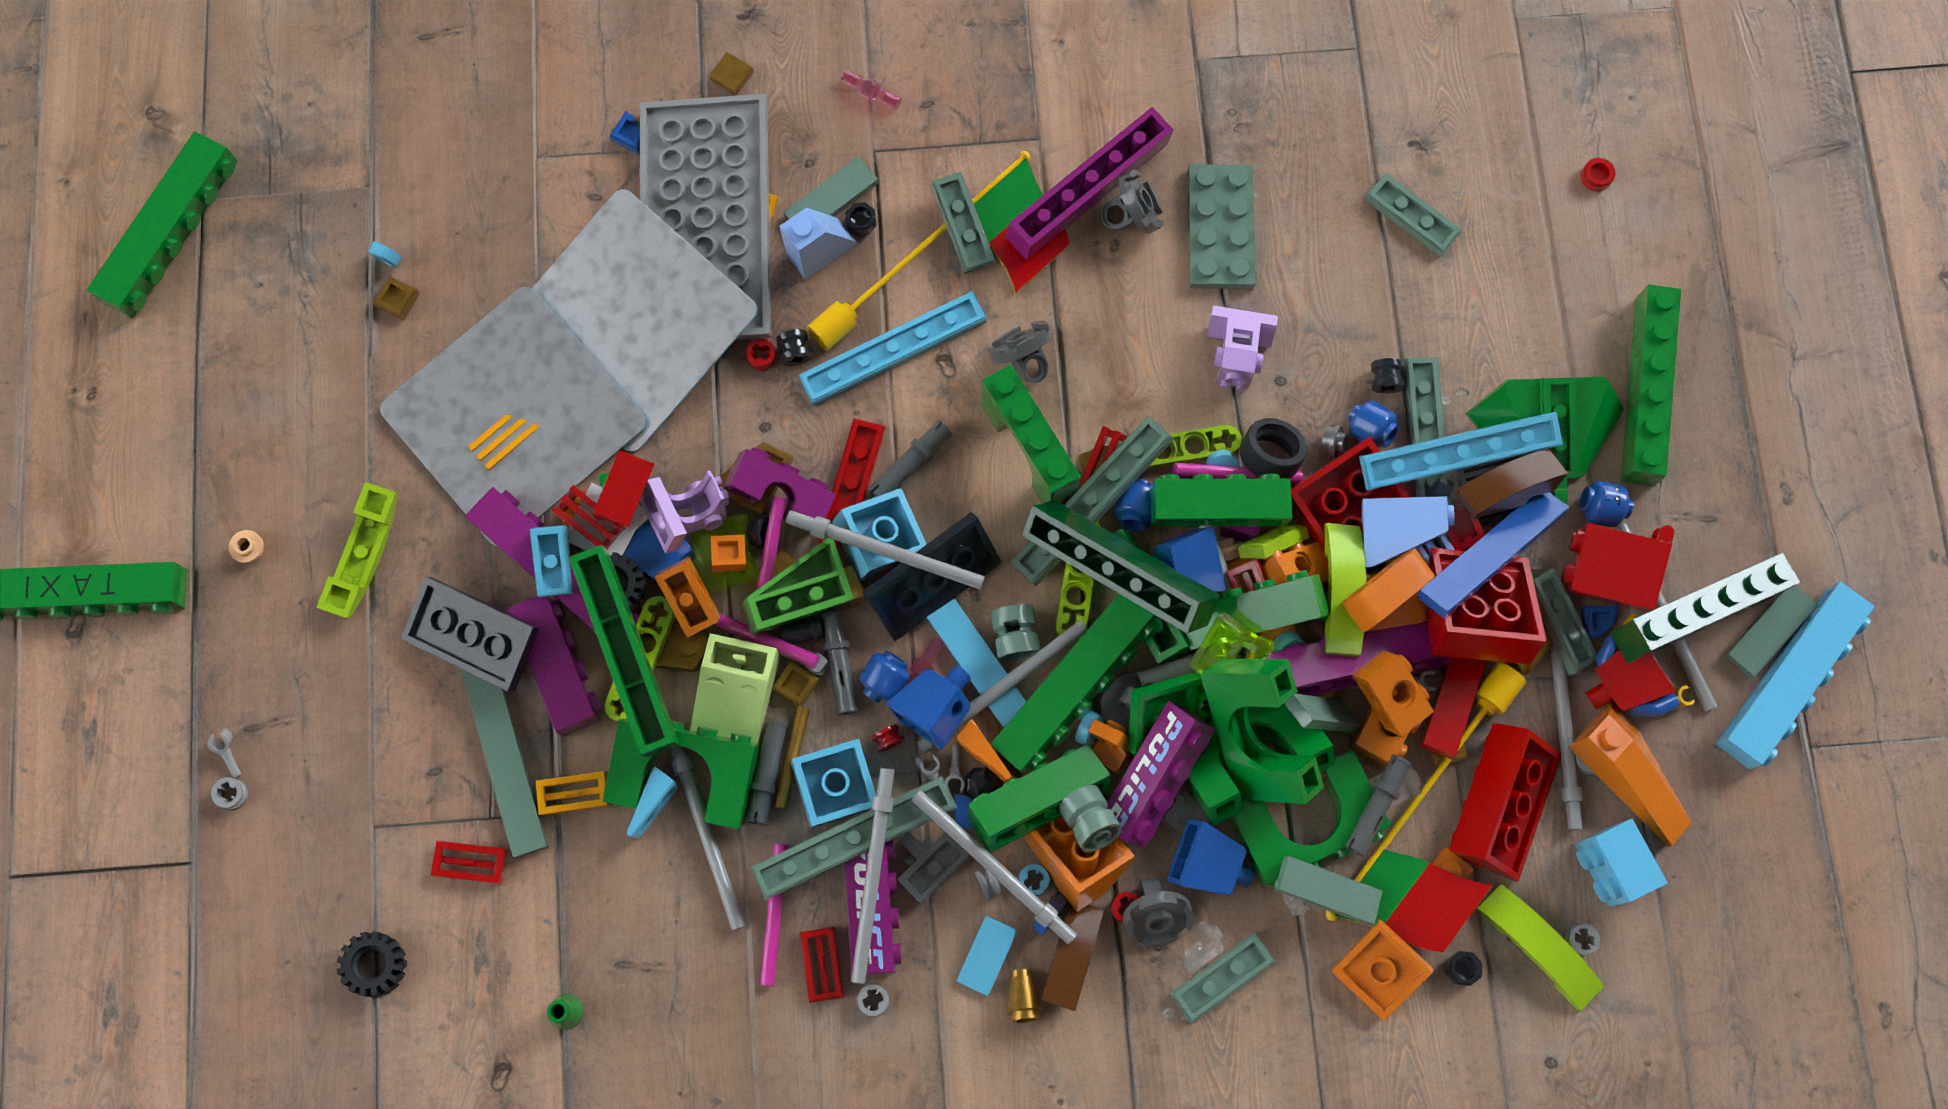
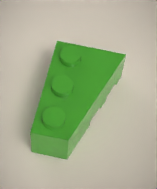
(800, 591)

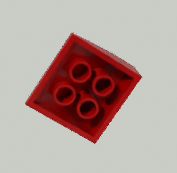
(1337, 493)
(1495, 622)

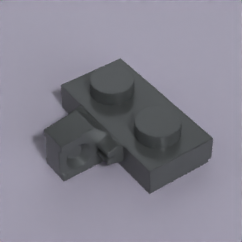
(930, 864)

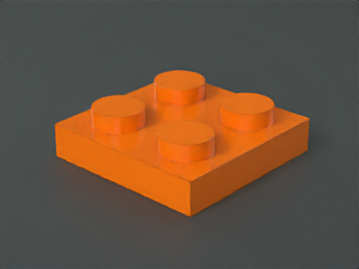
(1382, 970)

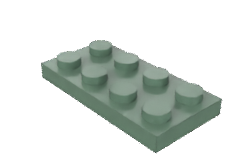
(1221, 226)

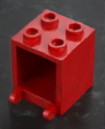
(1618, 565)

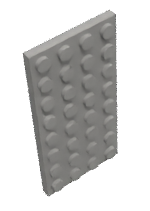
(710, 183)

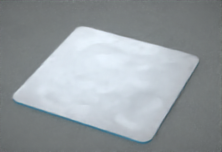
(645, 306)
(521, 366)

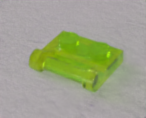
(702, 548)
(1225, 642)

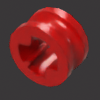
(763, 345)
(887, 738)
(1116, 904)

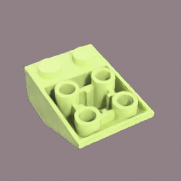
(734, 686)

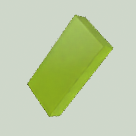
(1273, 540)

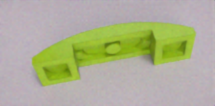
(362, 552)
(1345, 576)
(1542, 945)

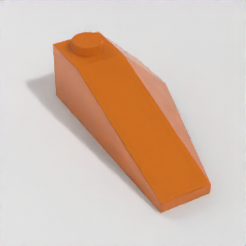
(1627, 766)
(1077, 873)

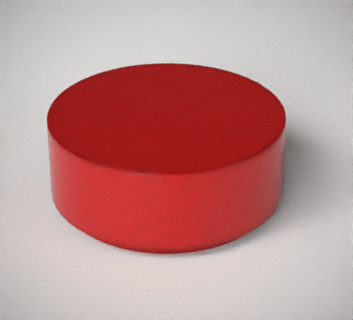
(1598, 174)

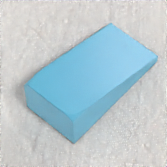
(551, 560)
(653, 799)
(986, 955)

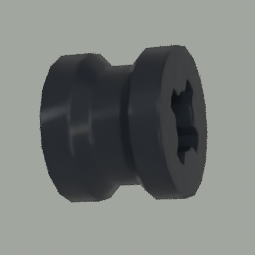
(794, 347)
(1387, 375)

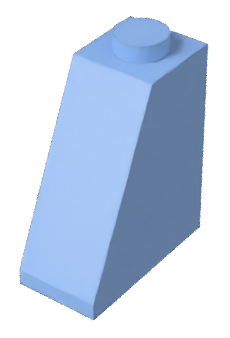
(814, 241)
(1401, 524)

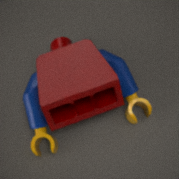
(1635, 686)

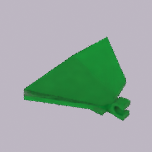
(1584, 410)

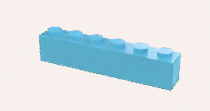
(1795, 677)

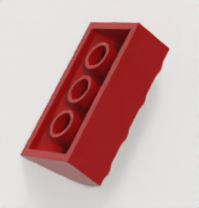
(1505, 801)

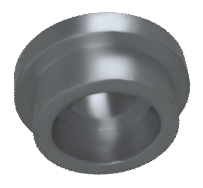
(1334, 441)

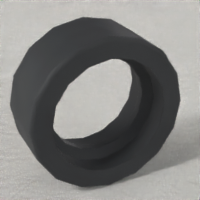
(1277, 432)

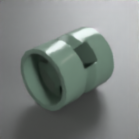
(1015, 644)
(1091, 820)

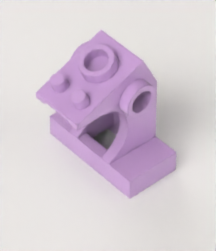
(1239, 361)
(702, 497)

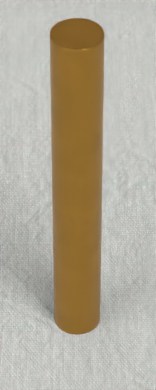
(793, 751)

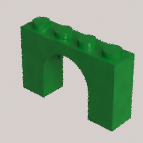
(1013, 408)
(729, 761)
(1252, 766)
(1211, 782)
(1267, 845)

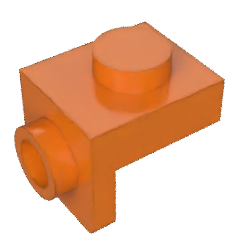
(1111, 744)

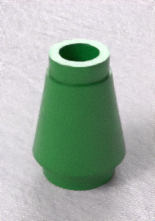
(572, 1015)

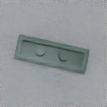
(837, 191)
(1413, 214)
(962, 222)
(1563, 623)
(1770, 631)
(1323, 713)
(1328, 890)
(1222, 977)

